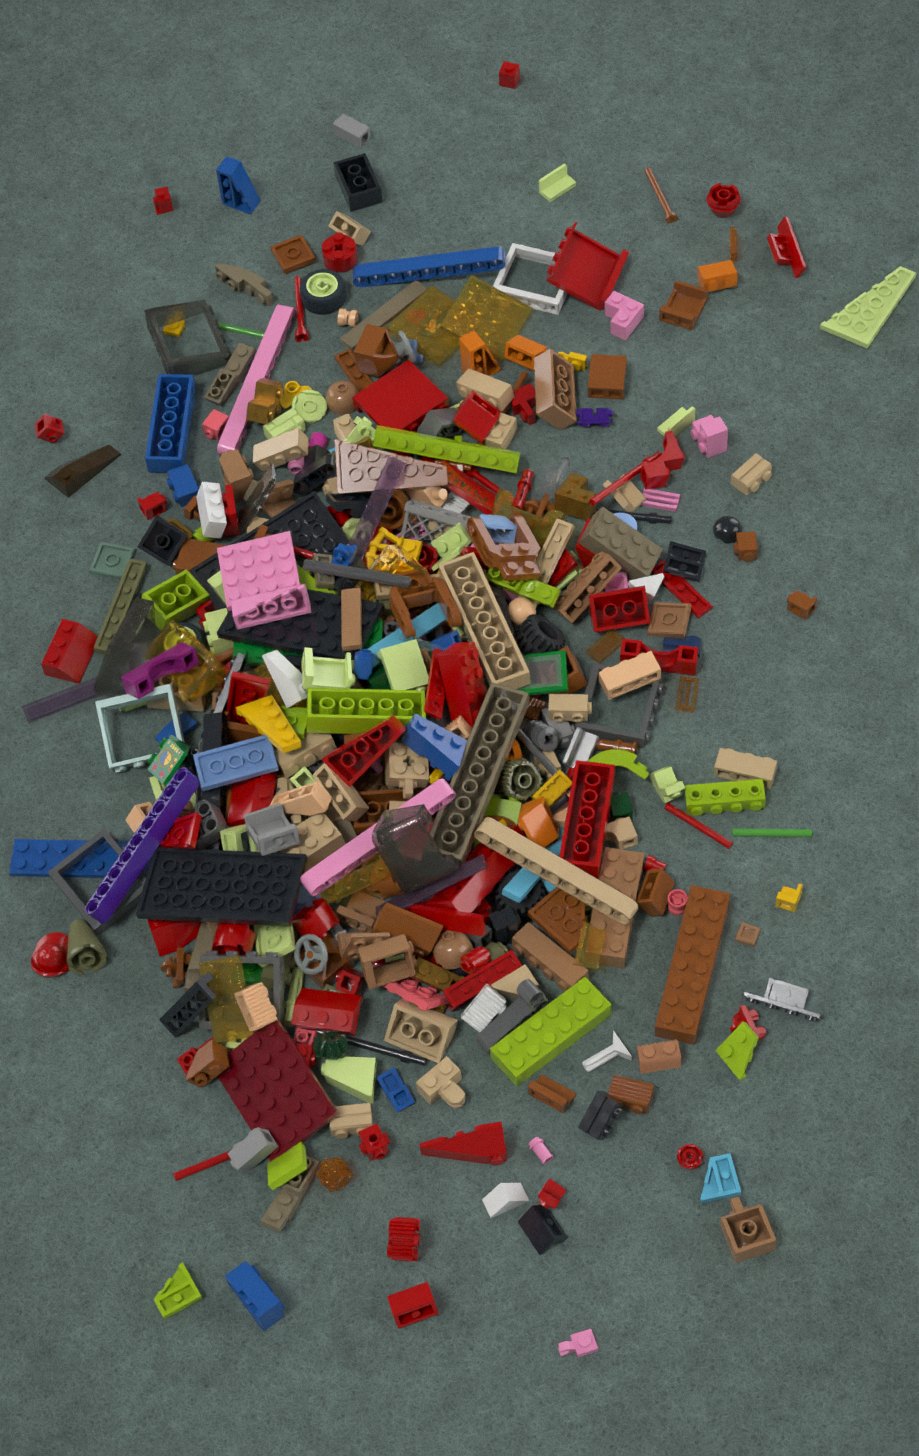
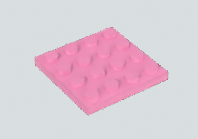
(258, 566)

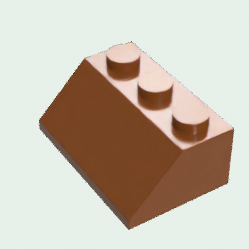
(417, 929)

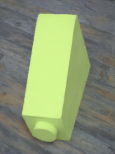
(352, 1076)

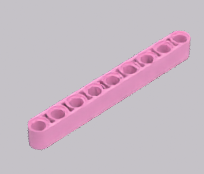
(362, 847)

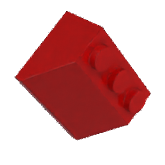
(618, 608)
(69, 652)
(250, 796)
(326, 1011)

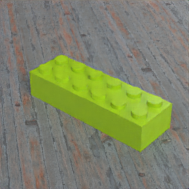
(359, 709)
(550, 1031)

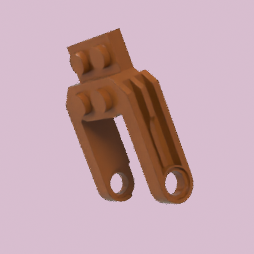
(513, 560)
(421, 592)

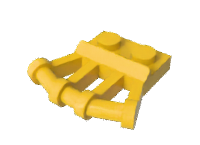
(412, 546)

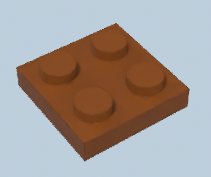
(293, 254)

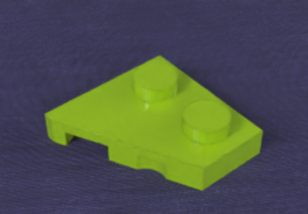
(738, 1049)

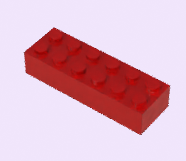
(587, 815)
(469, 892)

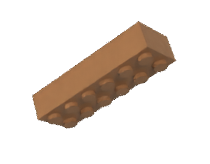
(624, 873)

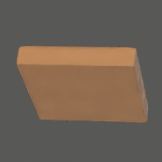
(669, 620)

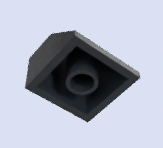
(162, 540)

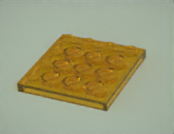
(487, 312)
(422, 323)

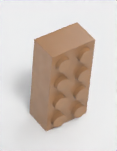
(555, 389)

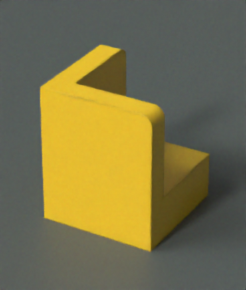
(789, 898)

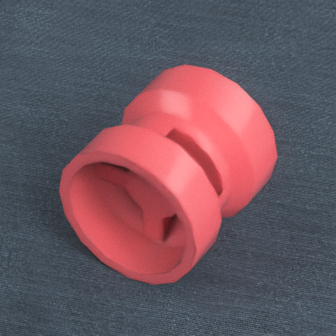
(677, 902)

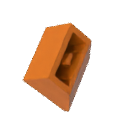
(538, 822)

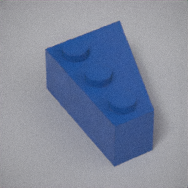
(236, 186)
(435, 743)
(255, 1295)

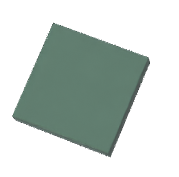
(111, 560)

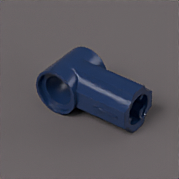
(672, 643)

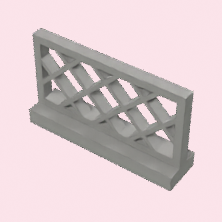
(433, 513)

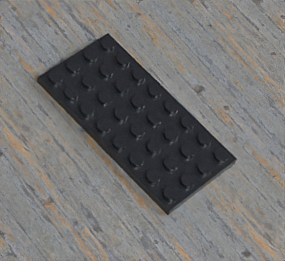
(310, 529)
(313, 630)
(222, 886)

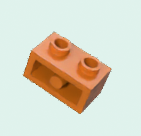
(717, 276)
(523, 351)

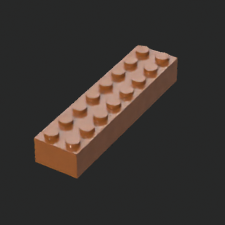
(692, 965)

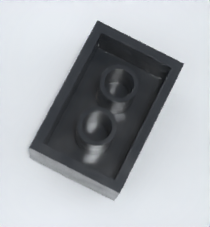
(358, 182)

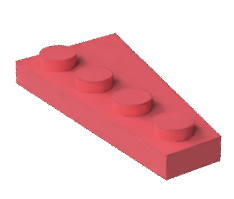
(411, 991)

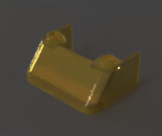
(388, 562)

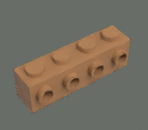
(590, 581)
(548, 957)

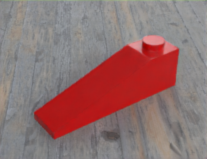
(172, 934)
(480, 1146)

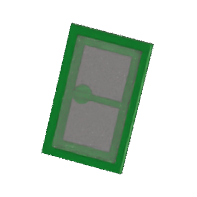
(546, 671)

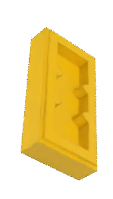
(554, 787)

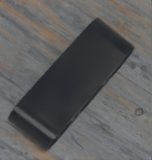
(311, 481)

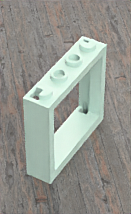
(126, 700)

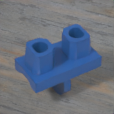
(344, 554)

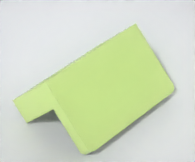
(556, 183)
(678, 421)

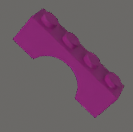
(176, 659)

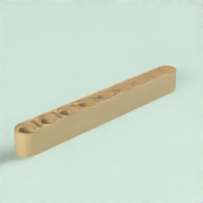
(556, 870)

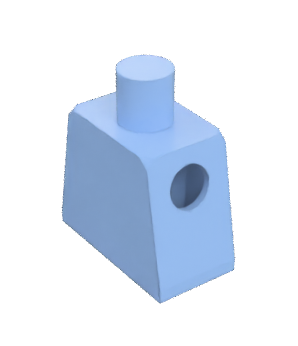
(496, 527)

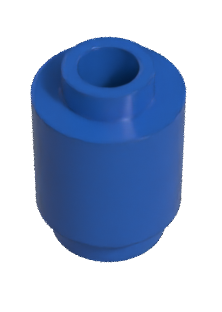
(363, 664)

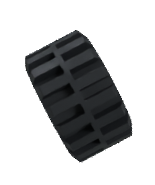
(538, 636)
(537, 894)

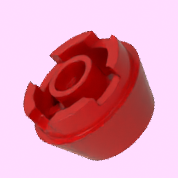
(723, 200)

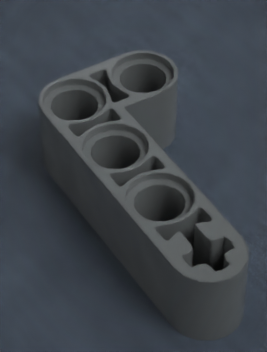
(209, 820)
(530, 1002)

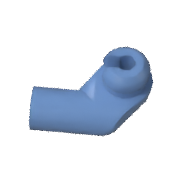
(419, 358)

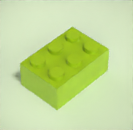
(176, 598)

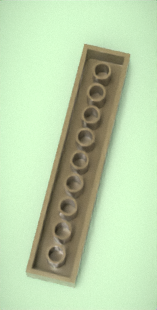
(479, 770)

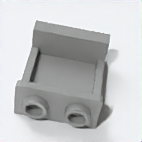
(271, 829)

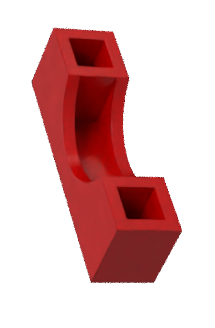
(680, 660)

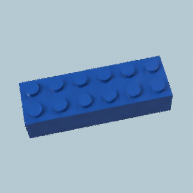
(170, 422)

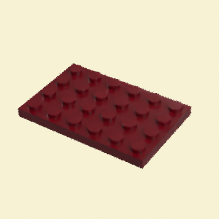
(276, 1088)

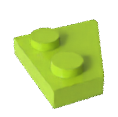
(177, 1293)

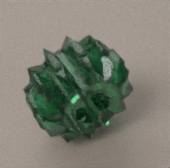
(330, 1045)

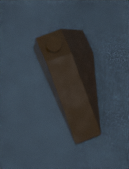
(76, 473)

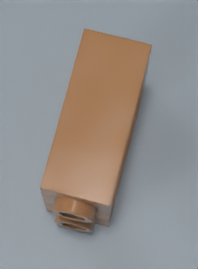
(390, 972)

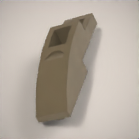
(242, 279)
(231, 375)
(289, 1198)

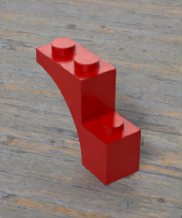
(658, 471)

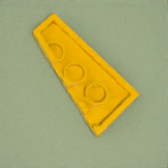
(271, 722)

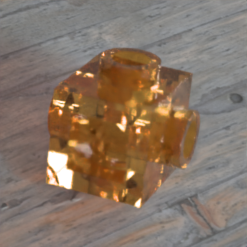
(334, 1174)

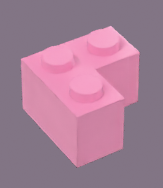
(624, 313)
(710, 434)

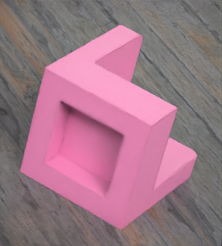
(618, 582)

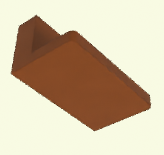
(551, 1093)

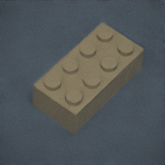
(622, 542)

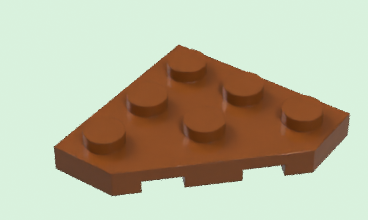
(560, 917)

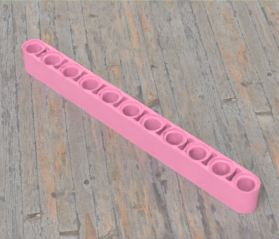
(260, 368)

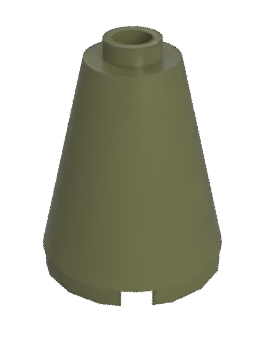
(84, 948)

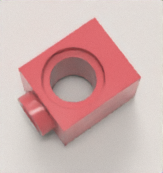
(214, 424)

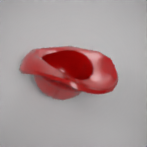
(51, 955)

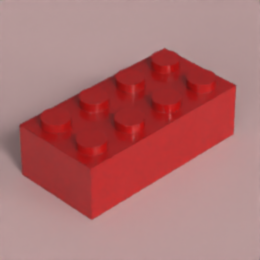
(462, 680)

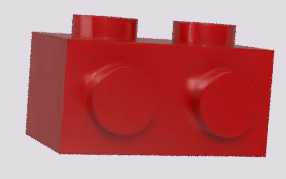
(415, 1303)

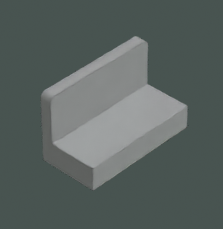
(580, 748)

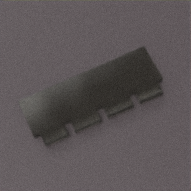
(256, 499)

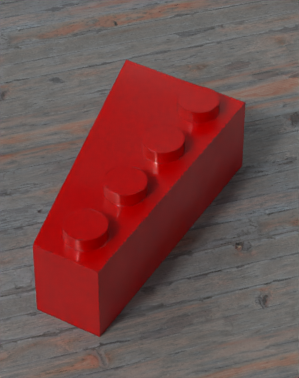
(359, 753)

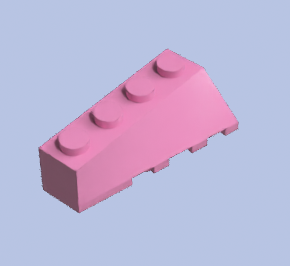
(271, 606)

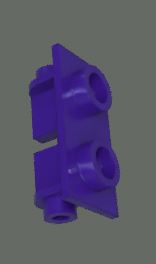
(587, 417)

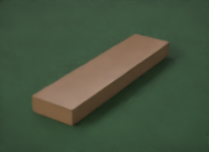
(351, 619)

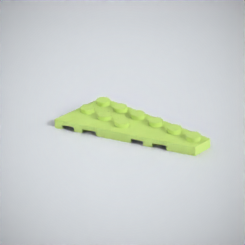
(868, 312)

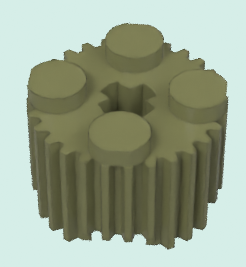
(519, 779)

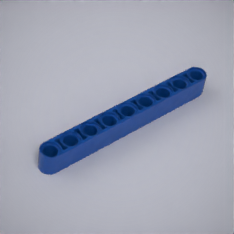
(429, 267)

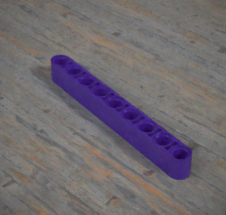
(142, 845)

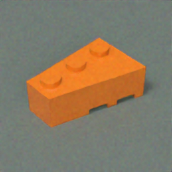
(476, 355)

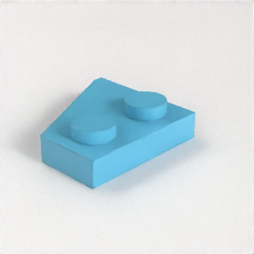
(720, 1179)

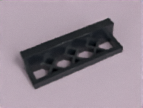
(184, 1005)

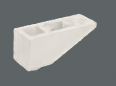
(286, 677)

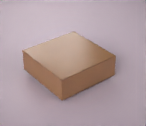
(747, 934)

